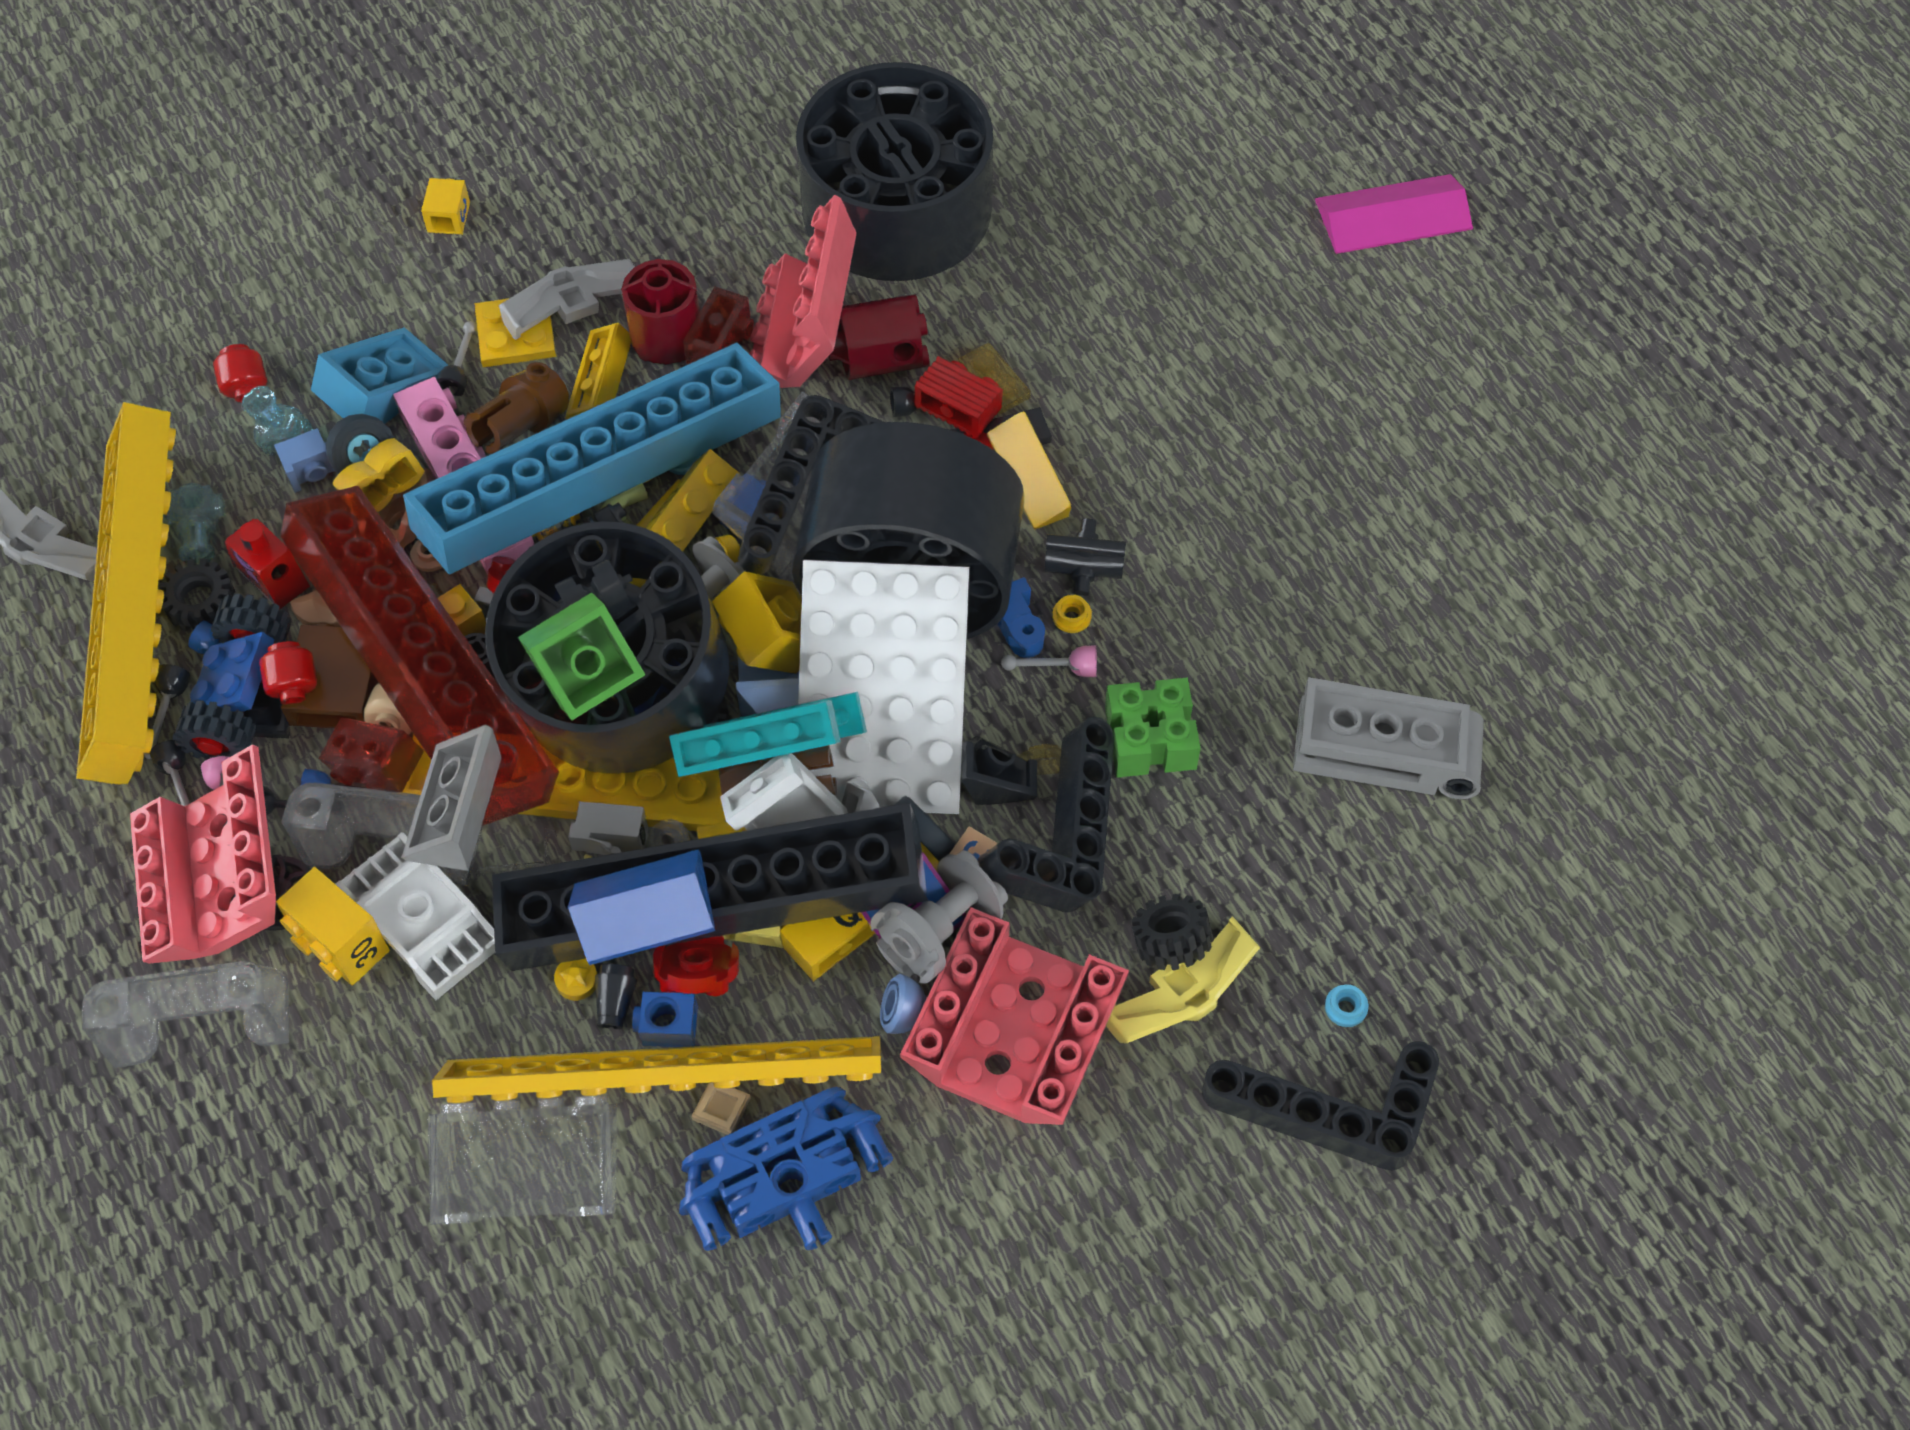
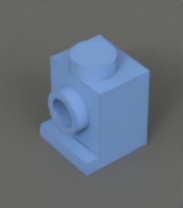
(304, 458)

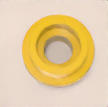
(1075, 604)

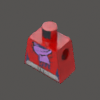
(255, 555)

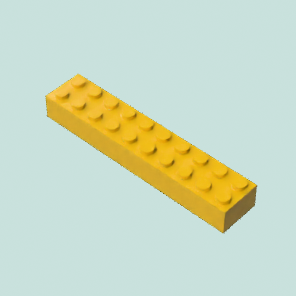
(126, 597)

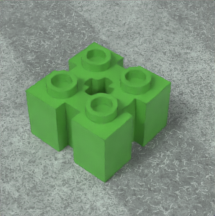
(1152, 727)

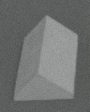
(454, 800)

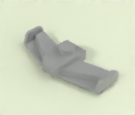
(565, 291)
(42, 541)

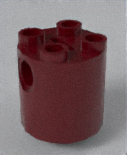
(660, 309)
(881, 337)

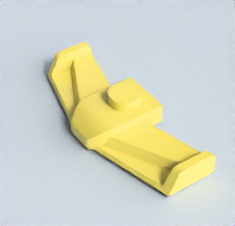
(1185, 992)

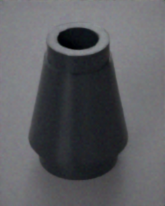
(613, 994)

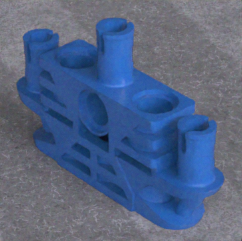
(773, 1144)

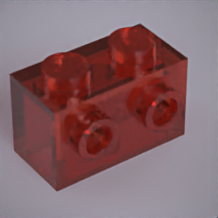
(719, 324)
(370, 755)

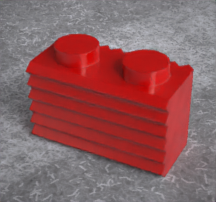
(958, 396)

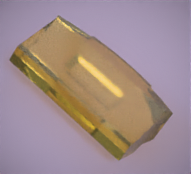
(1044, 751)

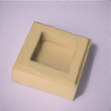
(721, 1108)

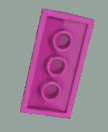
(1395, 213)

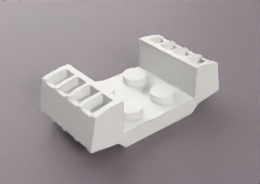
(421, 916)

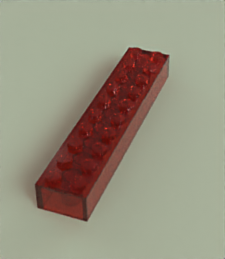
(412, 641)

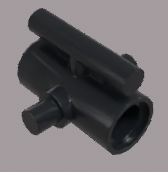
(1084, 556)

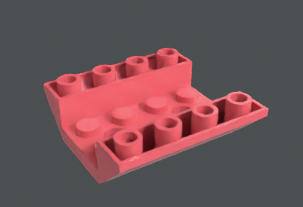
(805, 300)
(195, 866)
(981, 1014)

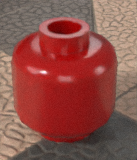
(239, 371)
(288, 672)

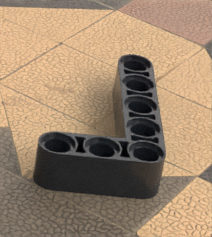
(795, 469)
(1075, 867)
(1332, 1111)

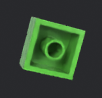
(581, 656)

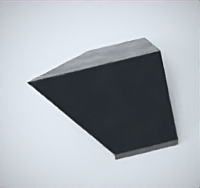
(996, 774)

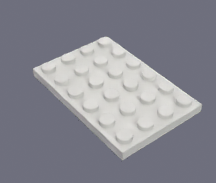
(903, 648)

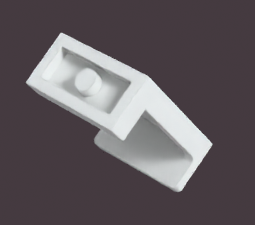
(778, 795)

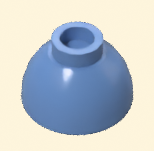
(901, 1004)

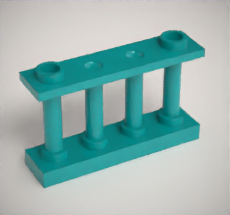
(768, 734)

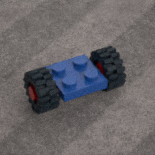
(230, 677)

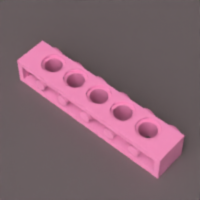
(444, 440)

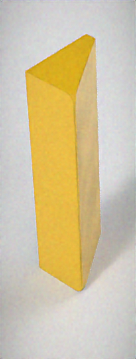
(605, 370)
(1043, 493)

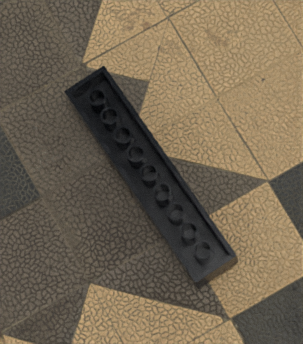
(751, 879)

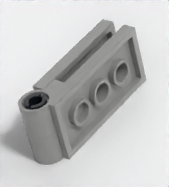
(1389, 739)

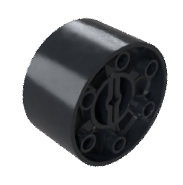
(892, 144)
(916, 500)
(697, 686)

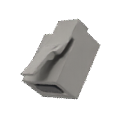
(608, 828)

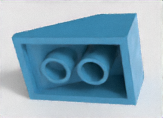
(369, 372)

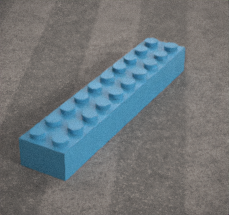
(591, 457)

